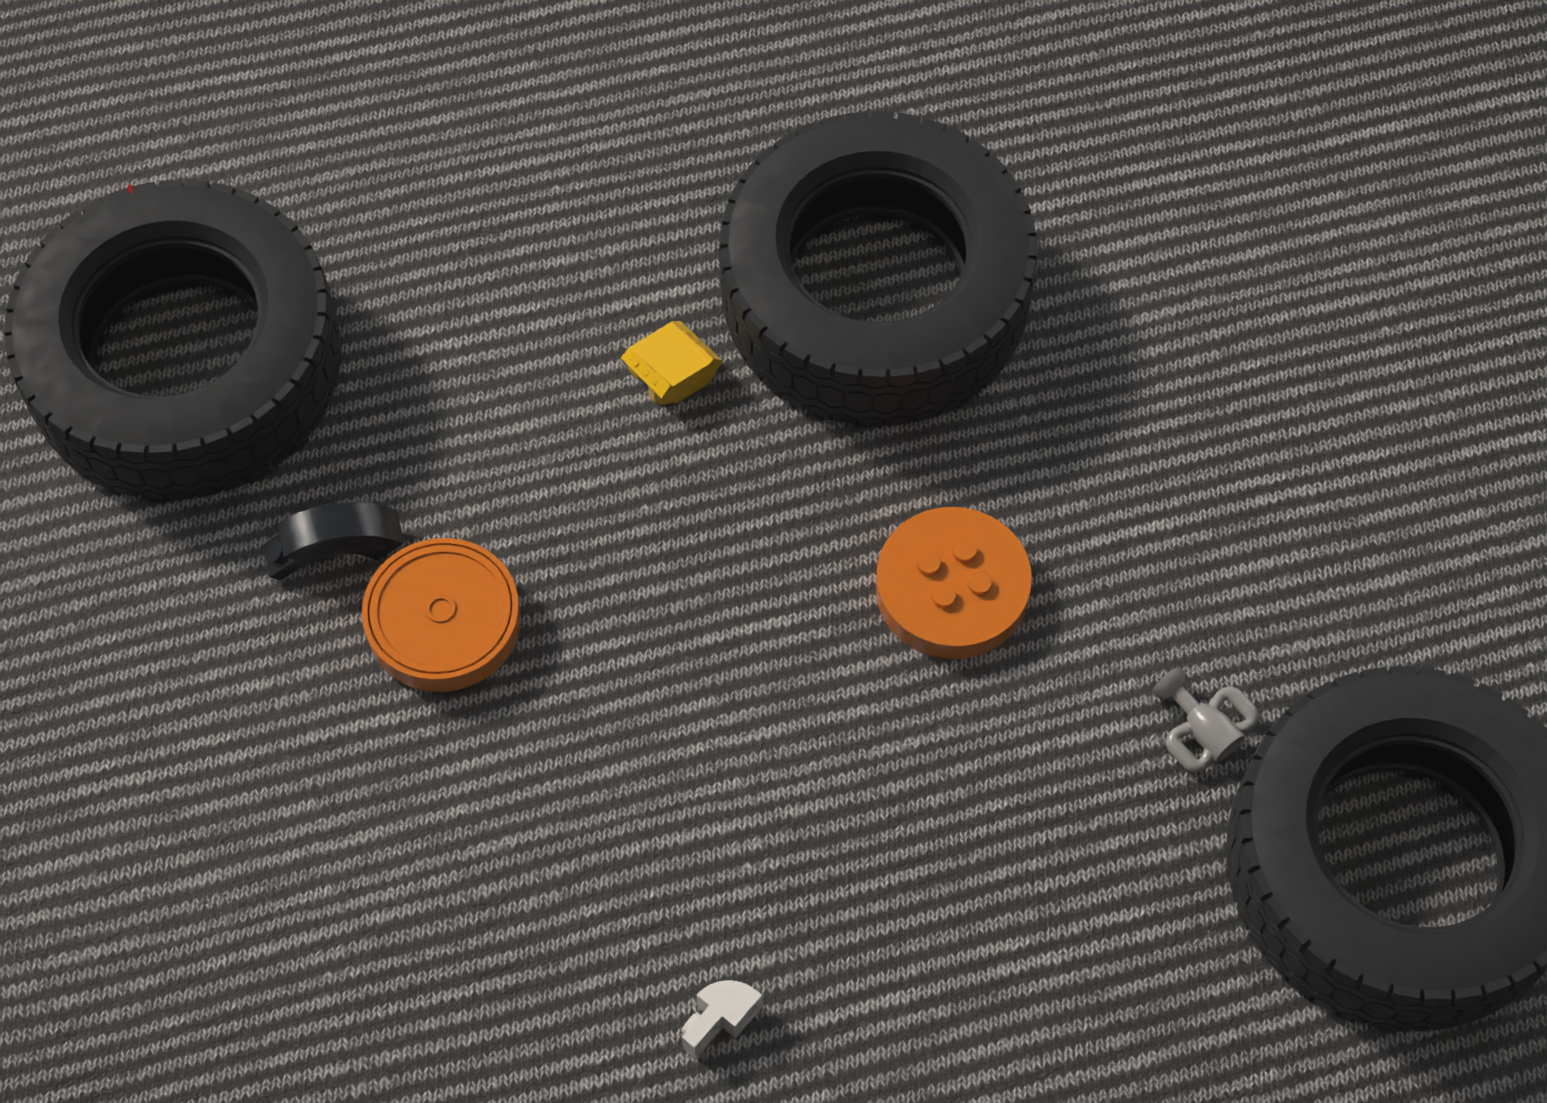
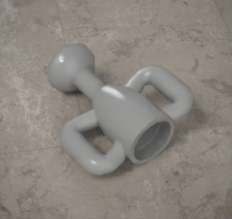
(1206, 722)

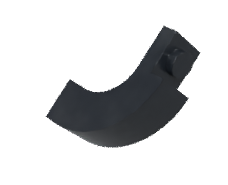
(329, 530)

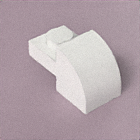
(724, 1006)

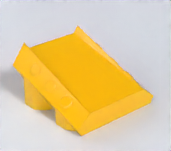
(672, 363)

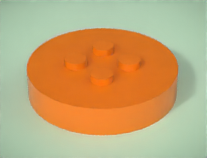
(953, 582)
(441, 614)

